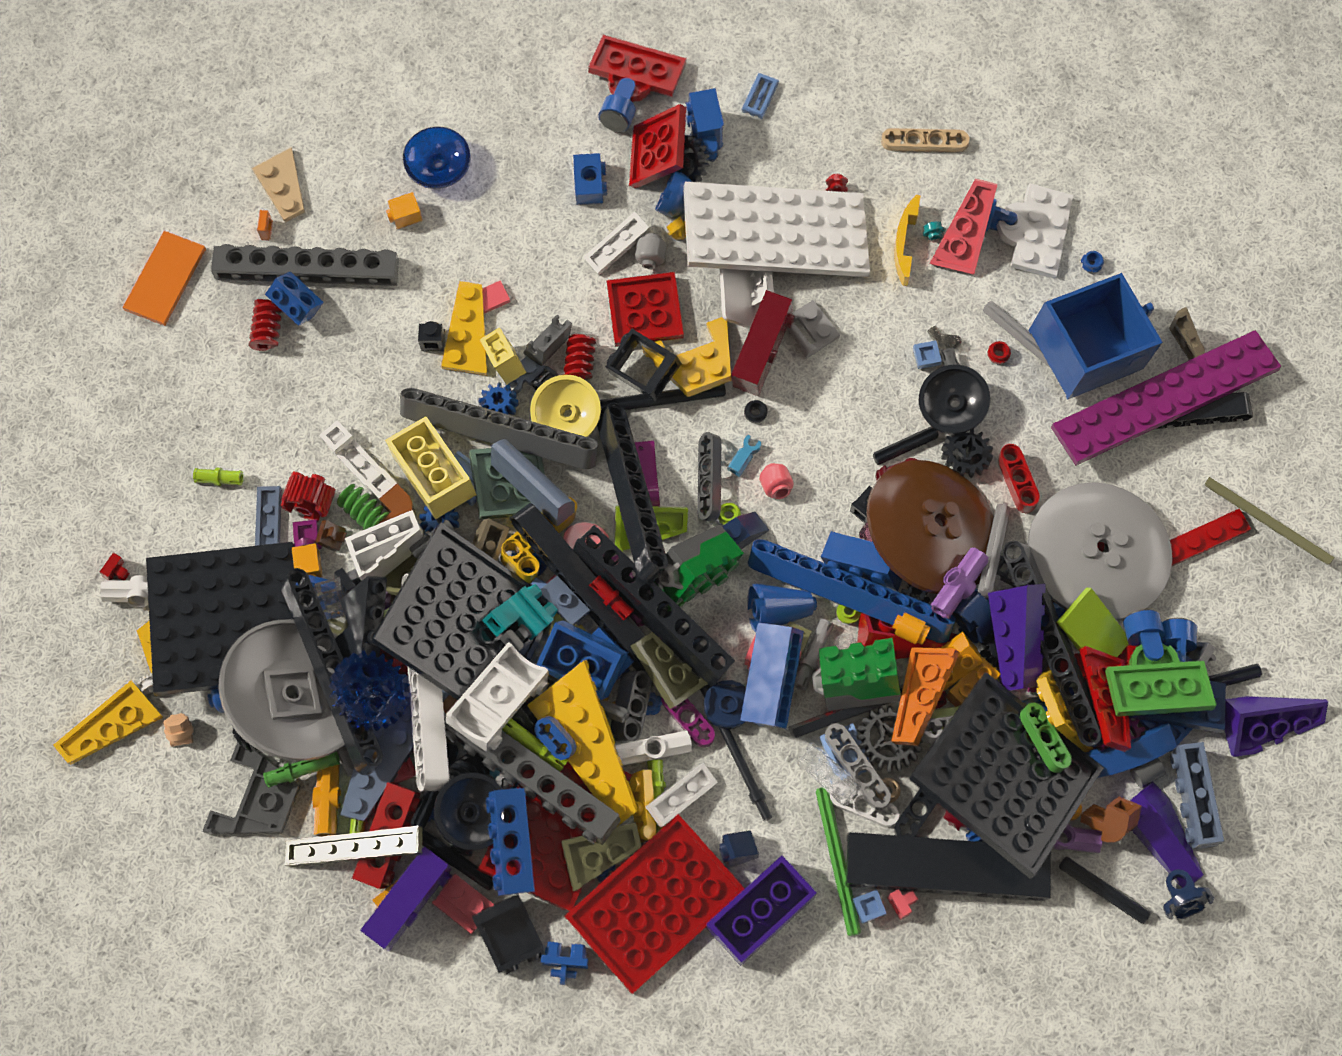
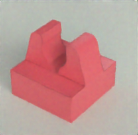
(902, 902)

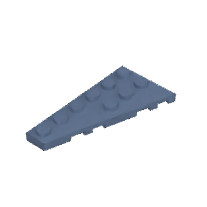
(396, 746)

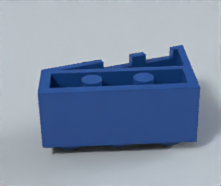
(860, 559)

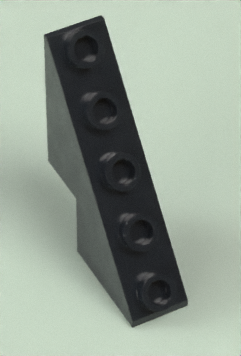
(364, 613)

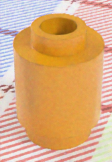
(911, 628)

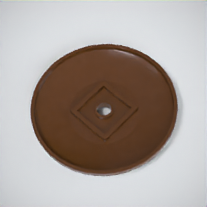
(904, 524)

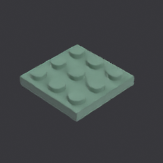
(495, 494)

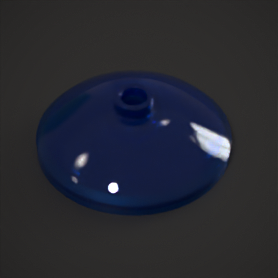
(432, 147)

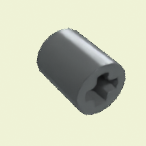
(1148, 772)

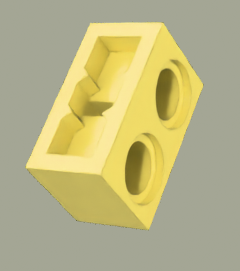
(503, 356)

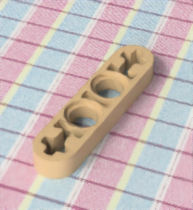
(924, 136)

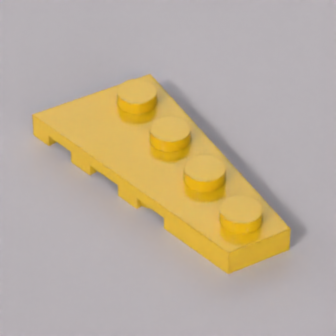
(463, 344)
(112, 721)

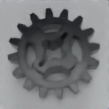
(694, 159)
(979, 453)

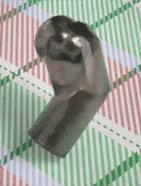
(944, 341)

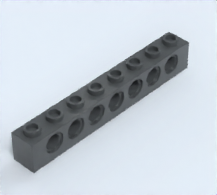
(338, 273)
(596, 830)

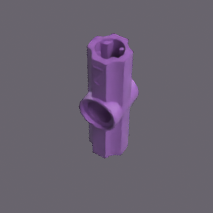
(959, 583)
(1080, 840)

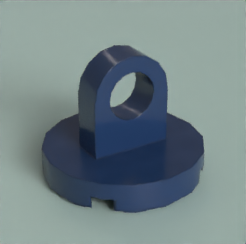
(1188, 900)

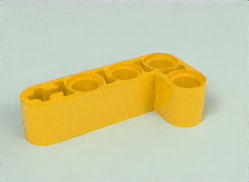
(524, 552)

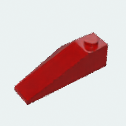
(875, 629)

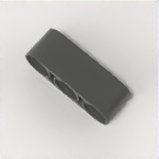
(638, 696)

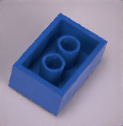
(571, 645)

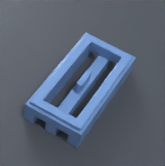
(753, 111)

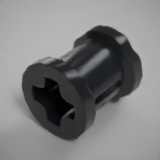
(546, 375)

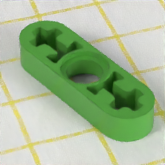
(1043, 748)

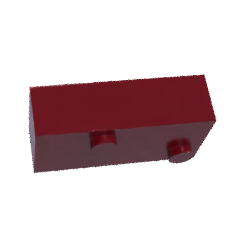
(762, 343)

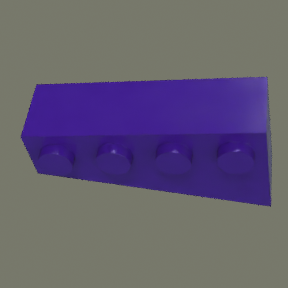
(1018, 634)

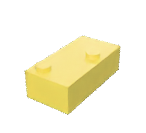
(431, 467)

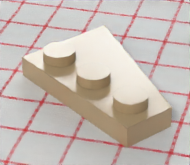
(281, 184)

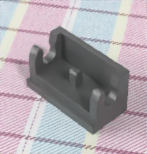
(548, 341)

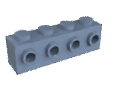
(1197, 796)

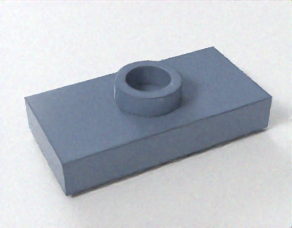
(568, 604)

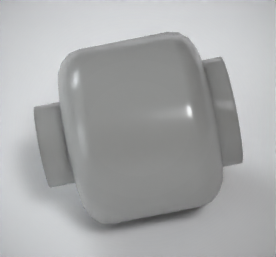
(650, 251)

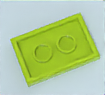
(1092, 625)

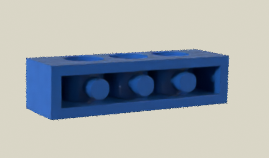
(517, 828)

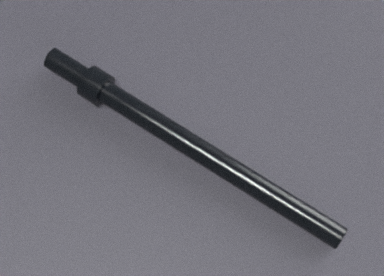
(756, 795)

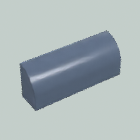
(531, 482)

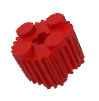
(308, 496)

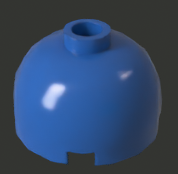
(672, 199)

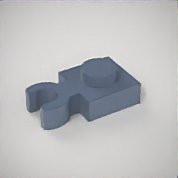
(532, 370)

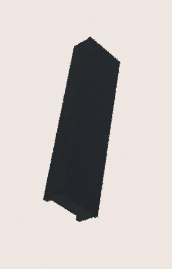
(651, 608)
(939, 868)

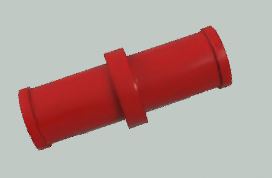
(611, 597)

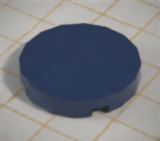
(724, 704)

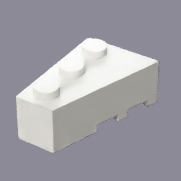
(384, 545)

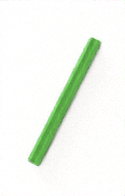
(838, 861)

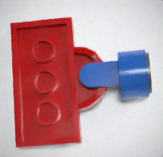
(631, 76)

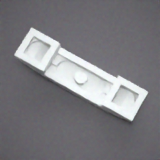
(357, 460)

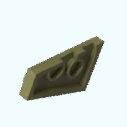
(668, 674)
(589, 860)

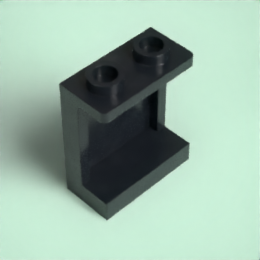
(509, 934)

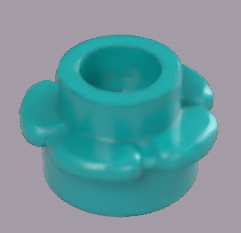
(933, 230)

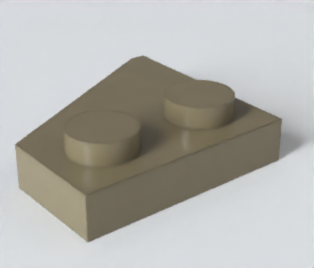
(1186, 334)

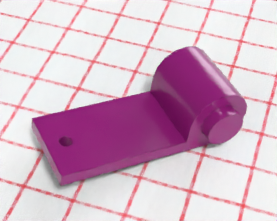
(648, 463)

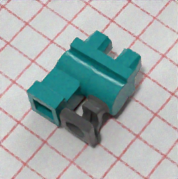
(524, 610)

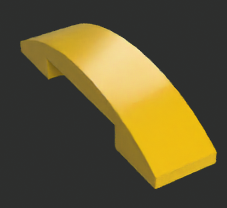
(902, 262)

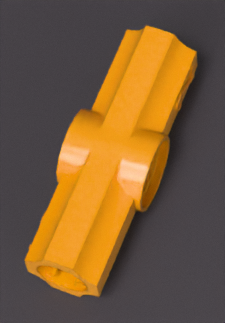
(326, 801)

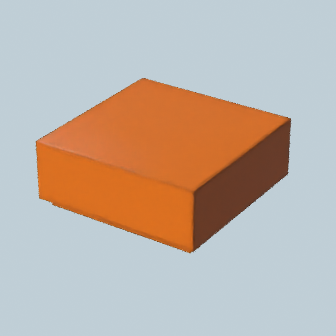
(264, 225)

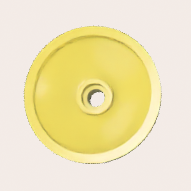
(564, 394)

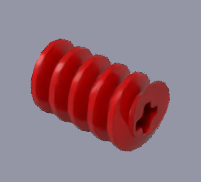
(264, 325)
(579, 356)

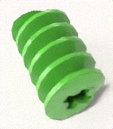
(360, 508)

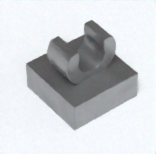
(1203, 652)

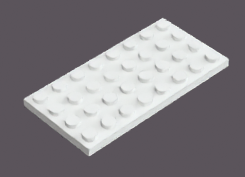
(775, 229)

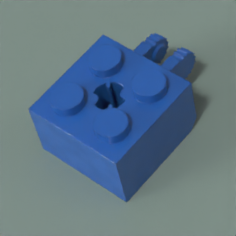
(706, 120)

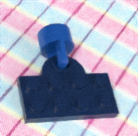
(1182, 636)

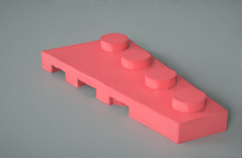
(965, 235)

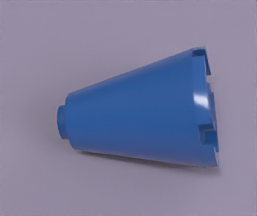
(778, 605)

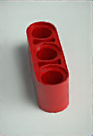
(1018, 489)

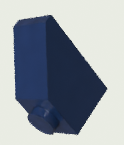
(745, 529)

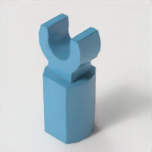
(743, 457)

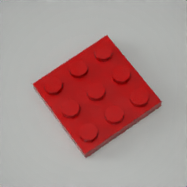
(657, 146)
(646, 305)

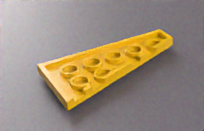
(596, 761)

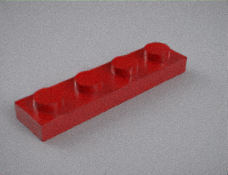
(1208, 536)

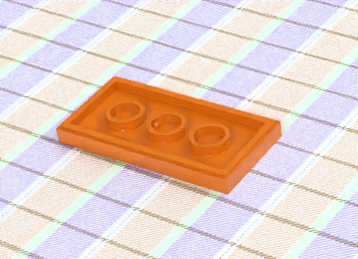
(164, 278)

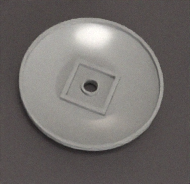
(1067, 552)
(255, 698)

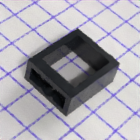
(660, 377)

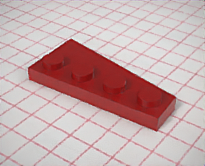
(1114, 729)

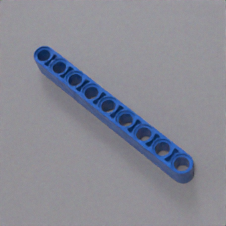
(845, 588)

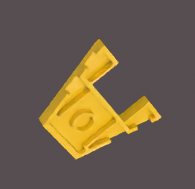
(703, 366)
(1057, 711)

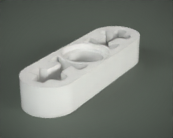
(867, 816)

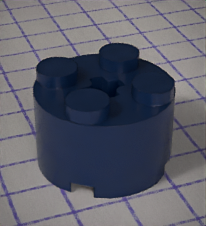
(974, 617)

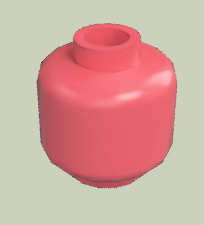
(776, 481)

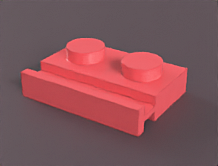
(461, 902)

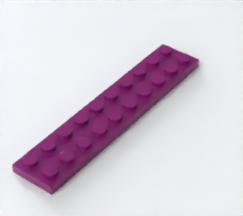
(1165, 397)

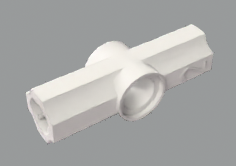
(132, 591)
(668, 745)

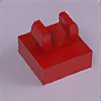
(113, 567)

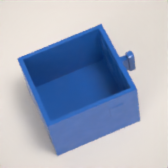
(1095, 335)

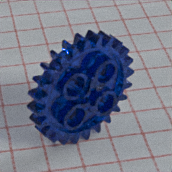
(381, 675)

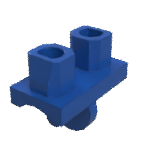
(576, 960)

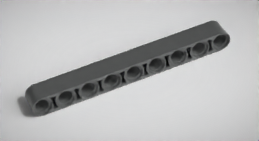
(495, 426)

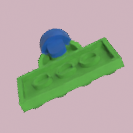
(1155, 676)

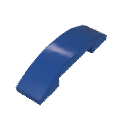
(1143, 750)

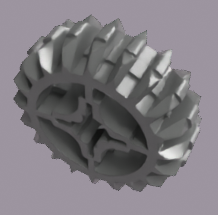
(883, 728)

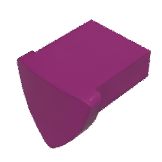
(305, 533)

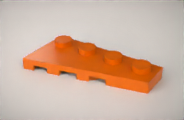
(922, 688)

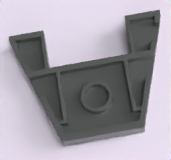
(261, 808)

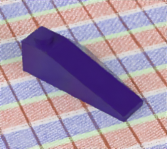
(1259, 720)
(1163, 833)

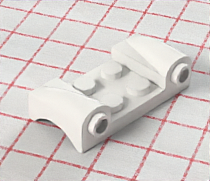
(496, 697)

